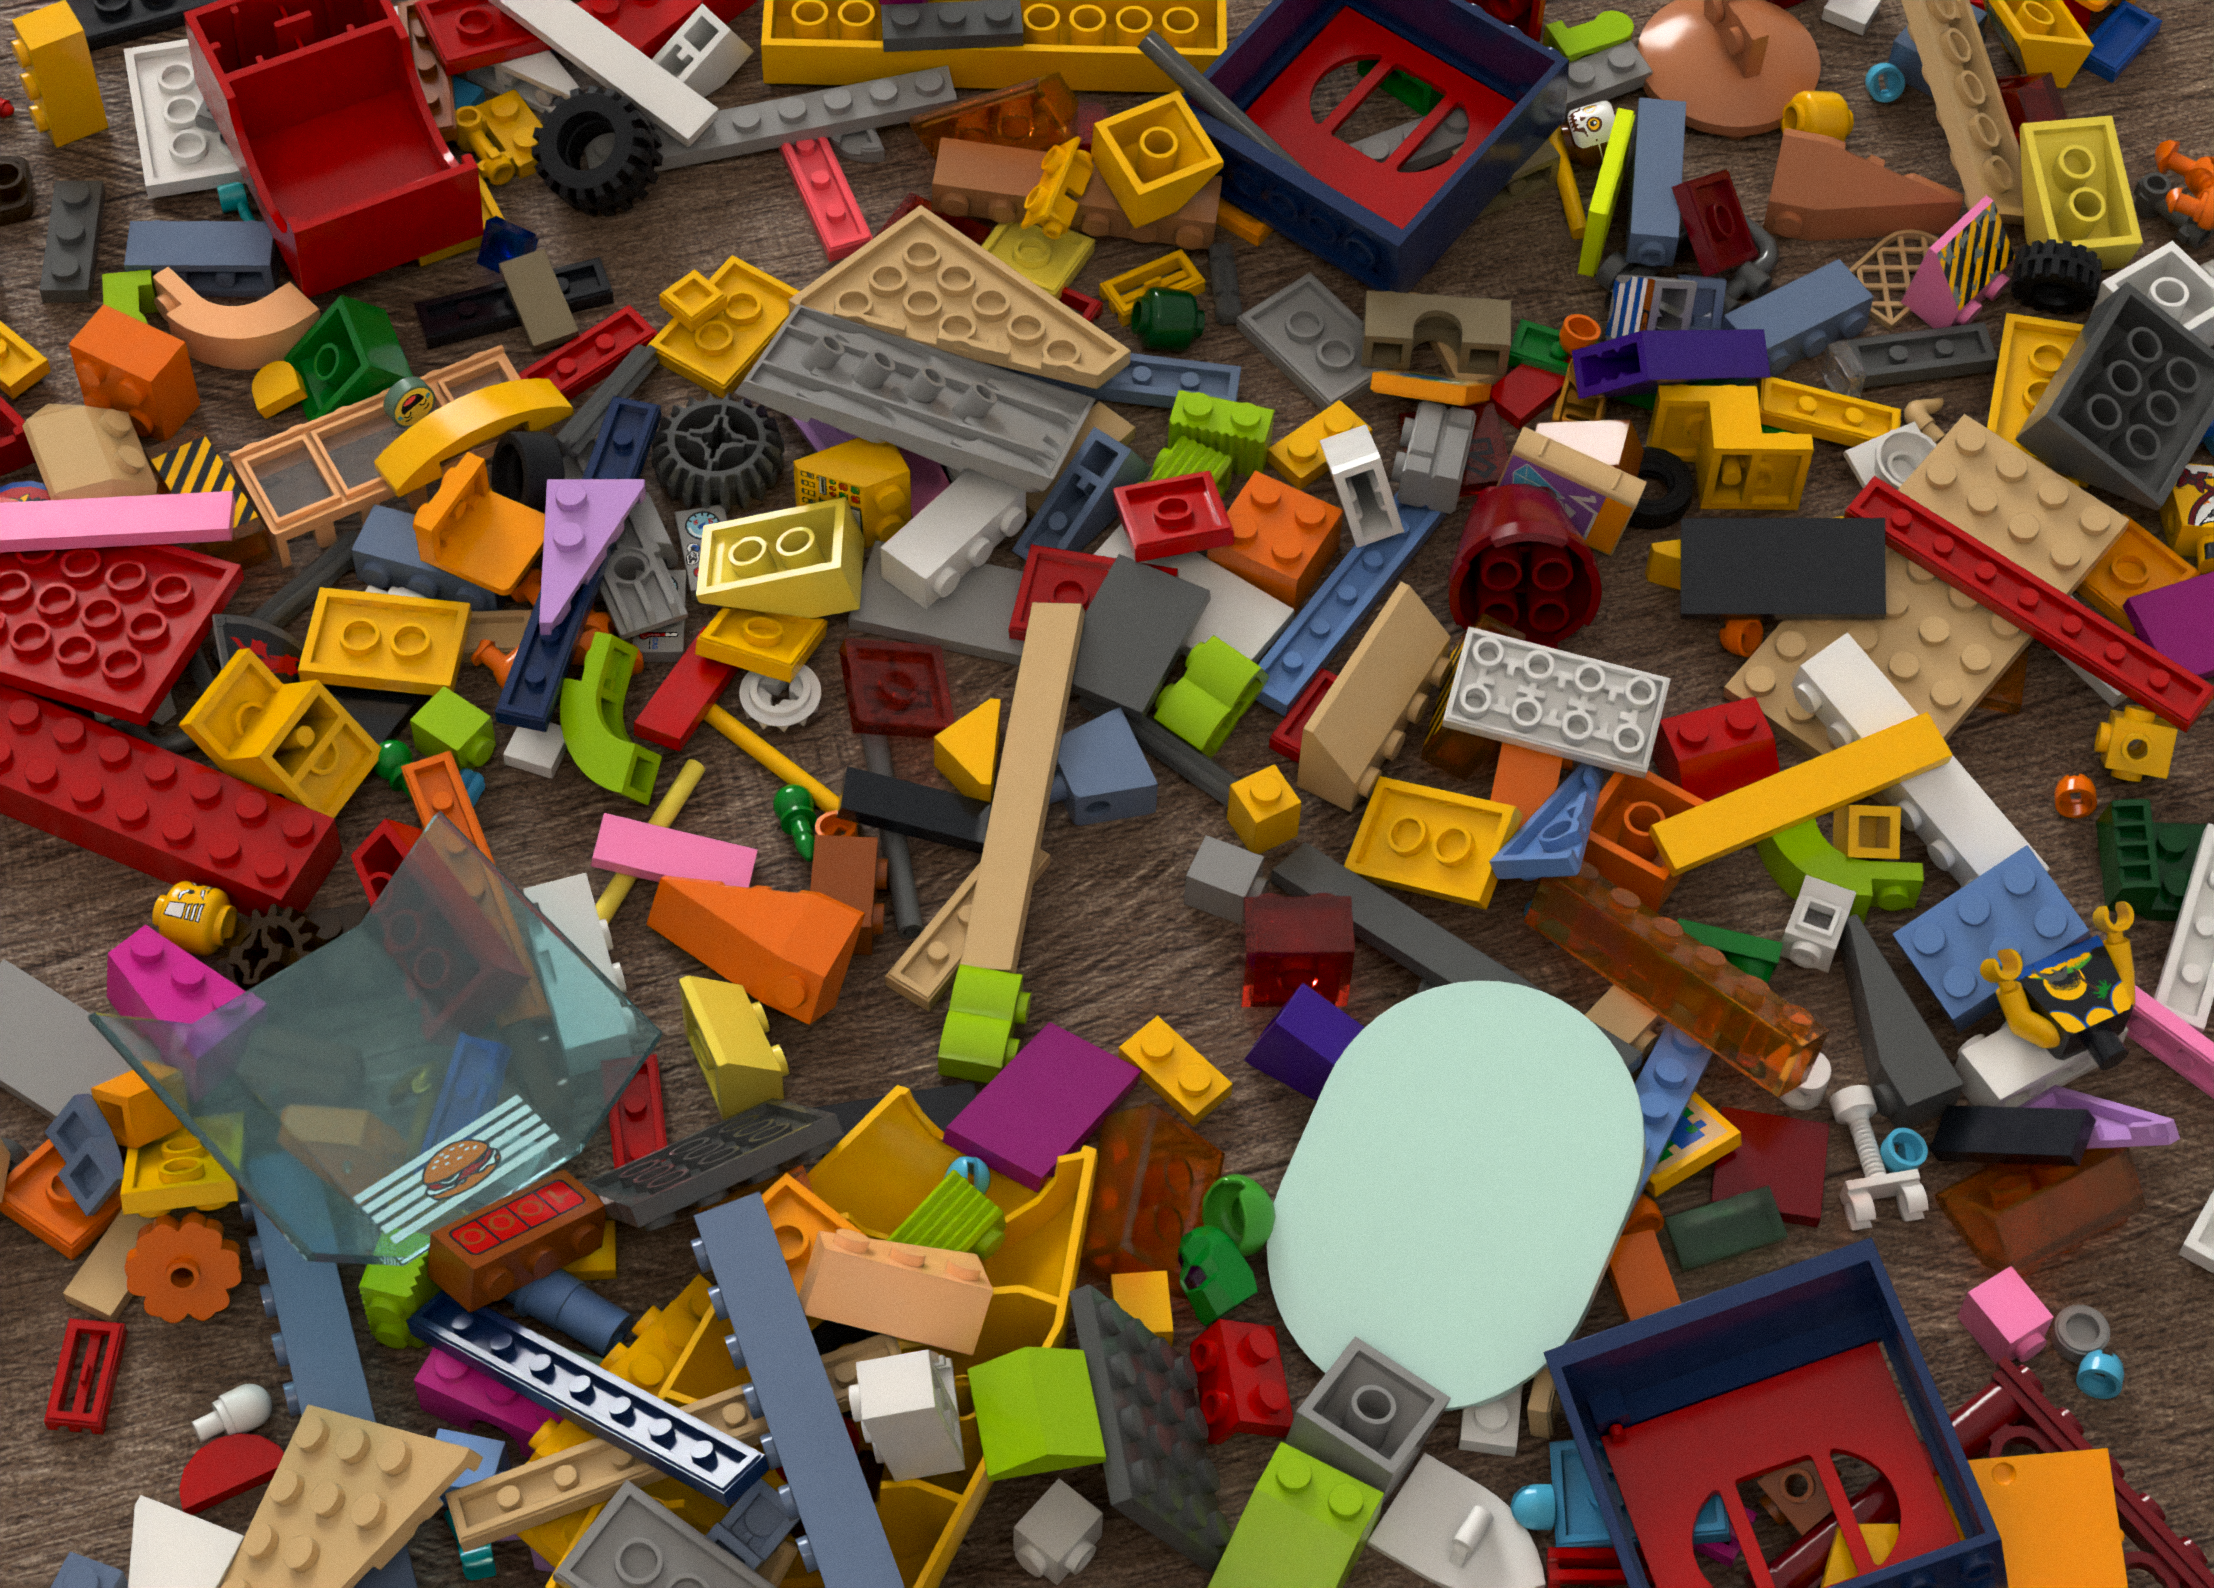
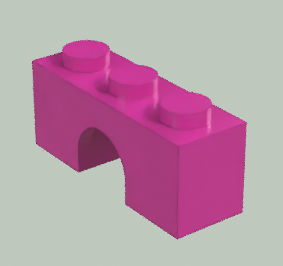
(466, 1395)

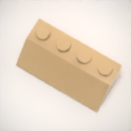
(1374, 701)

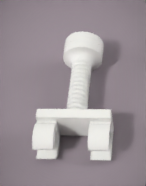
(1853, 1108)

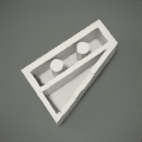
(910, 1413)

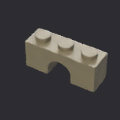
(1470, 326)

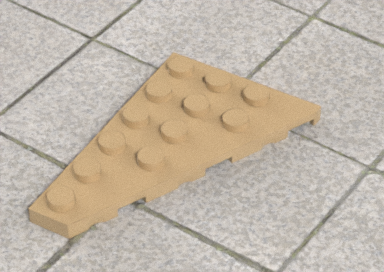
(956, 296)
(343, 1502)

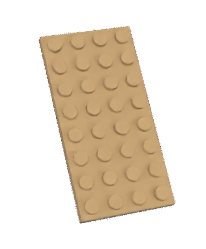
(1935, 640)

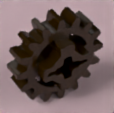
(267, 945)

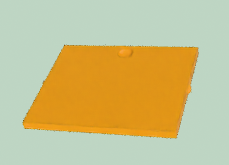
(2053, 1518)

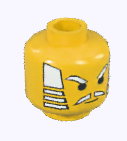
(195, 917)

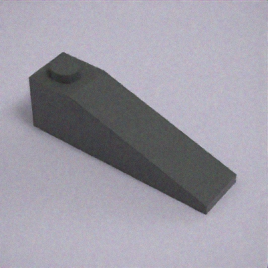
(1902, 1057)

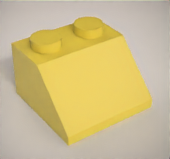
(731, 1044)

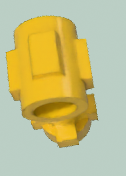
(472, 129)

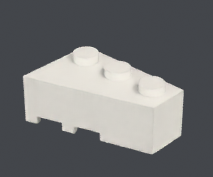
(573, 911)

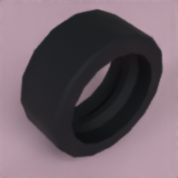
(524, 464)

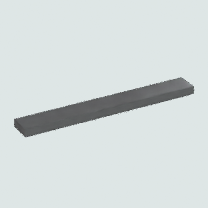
(1403, 931)

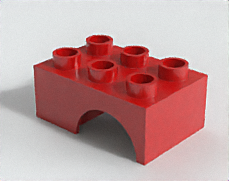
(332, 134)

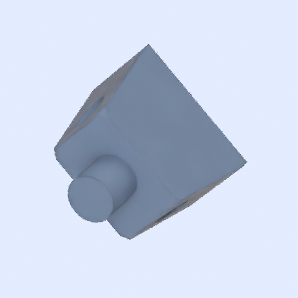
(1103, 772)

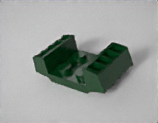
(2145, 859)

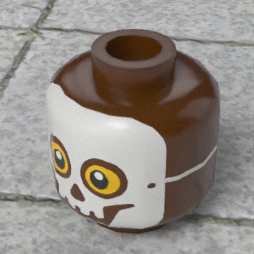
(1588, 132)

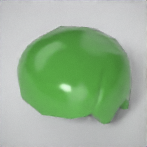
(1240, 1211)

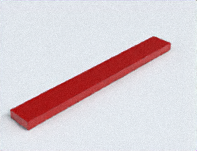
(2035, 606)

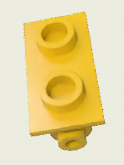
(1064, 171)

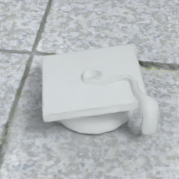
(1890, 456)

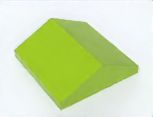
(1035, 1412)

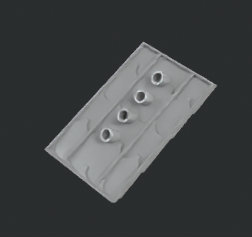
(917, 398)

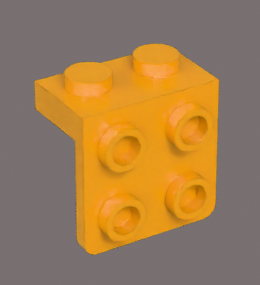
(477, 530)

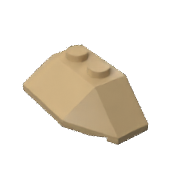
(88, 453)

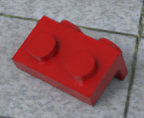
(1241, 1380)

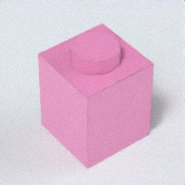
(2006, 1317)

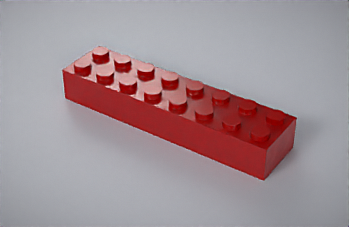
(158, 808)

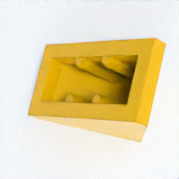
(969, 751)

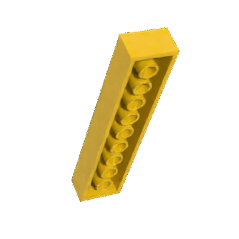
(1081, 39)

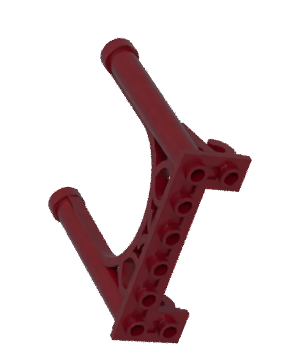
(1997, 1416)

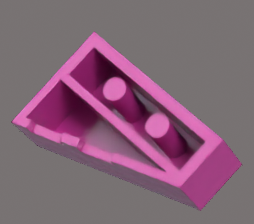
(162, 981)

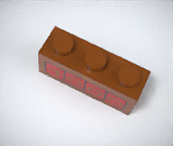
(516, 1240)

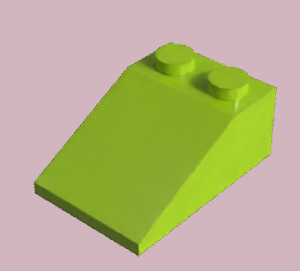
(1299, 1527)

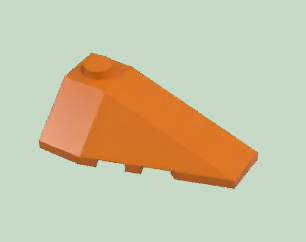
(775, 943)

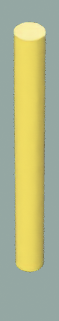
(664, 817)

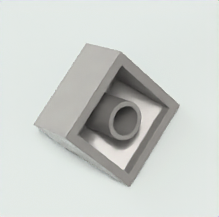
(1367, 1417)

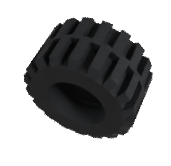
(571, 129)

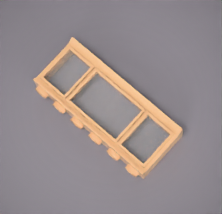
(328, 467)

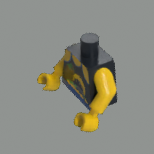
(2073, 996)

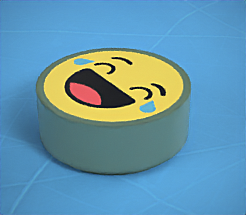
(409, 401)

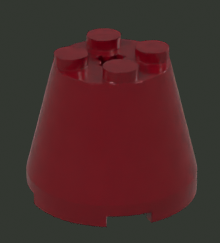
(1524, 566)

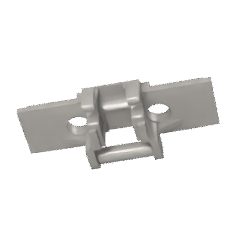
(652, 598)

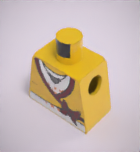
(2190, 516)

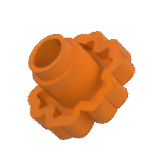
(183, 1267)

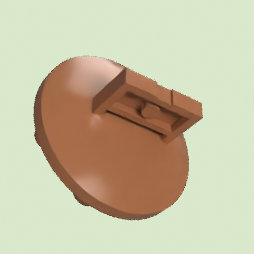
(1729, 63)

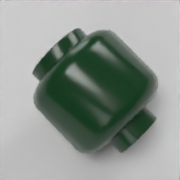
(1167, 319)

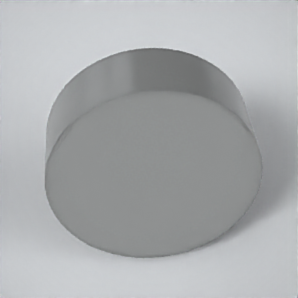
(2079, 1331)

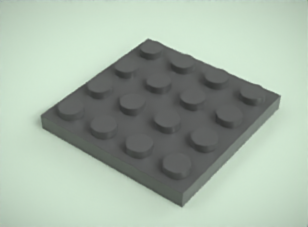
(712, 1160)
(1151, 1430)

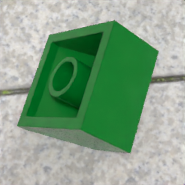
(347, 357)

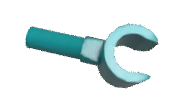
(233, 198)
(476, 1563)

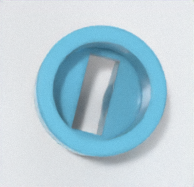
(1893, 81)
(1910, 1154)
(974, 1166)
(2097, 1385)
(1534, 1506)

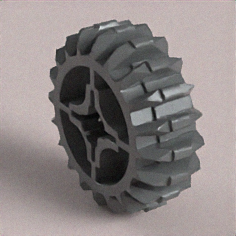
(717, 452)

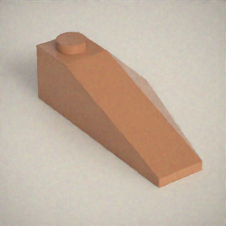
(1834, 194)

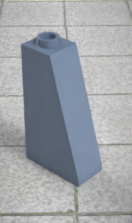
(1653, 169)

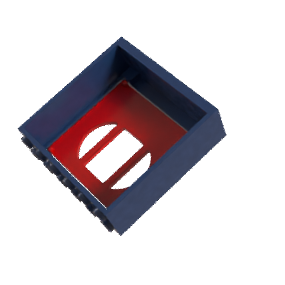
(1351, 208)
(1757, 1385)

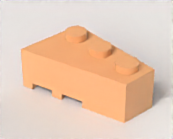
(897, 1289)

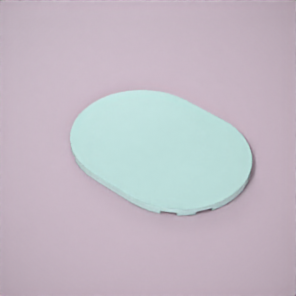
(1459, 1188)

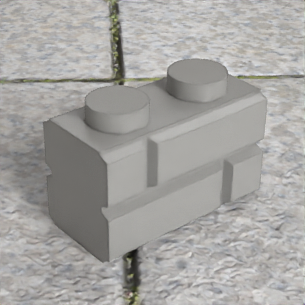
(1435, 456)

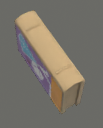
(1590, 491)

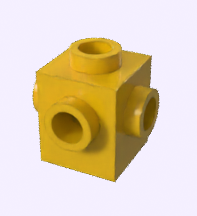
(2149, 756)

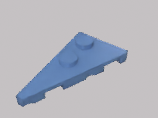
(1556, 834)

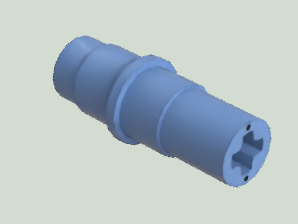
(574, 1309)

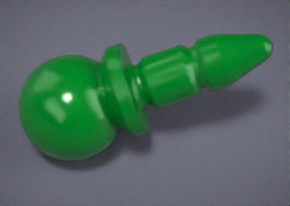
(389, 763)
(796, 813)

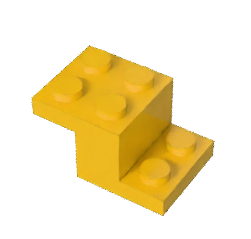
(1725, 439)
(281, 735)

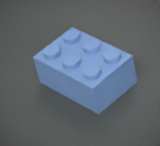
(2002, 909)

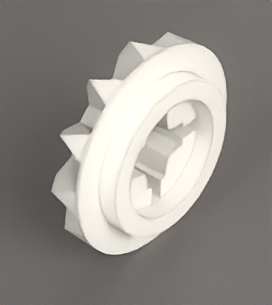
(757, 698)

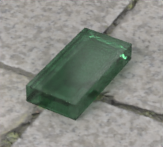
(1725, 1229)

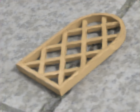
(1878, 251)

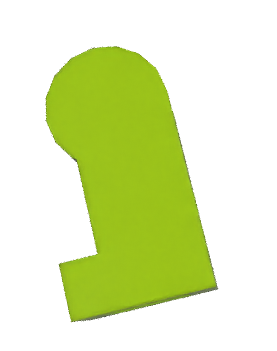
(1577, 42)
(130, 293)

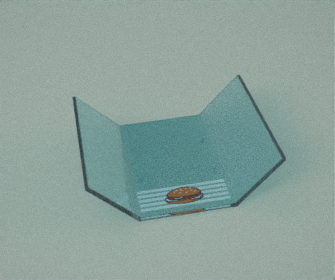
(402, 1063)

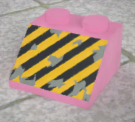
(1962, 269)

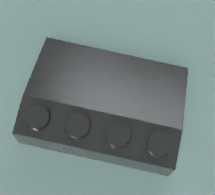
(2126, 401)

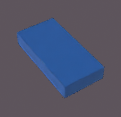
(2120, 40)

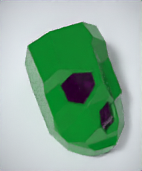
(1213, 1273)

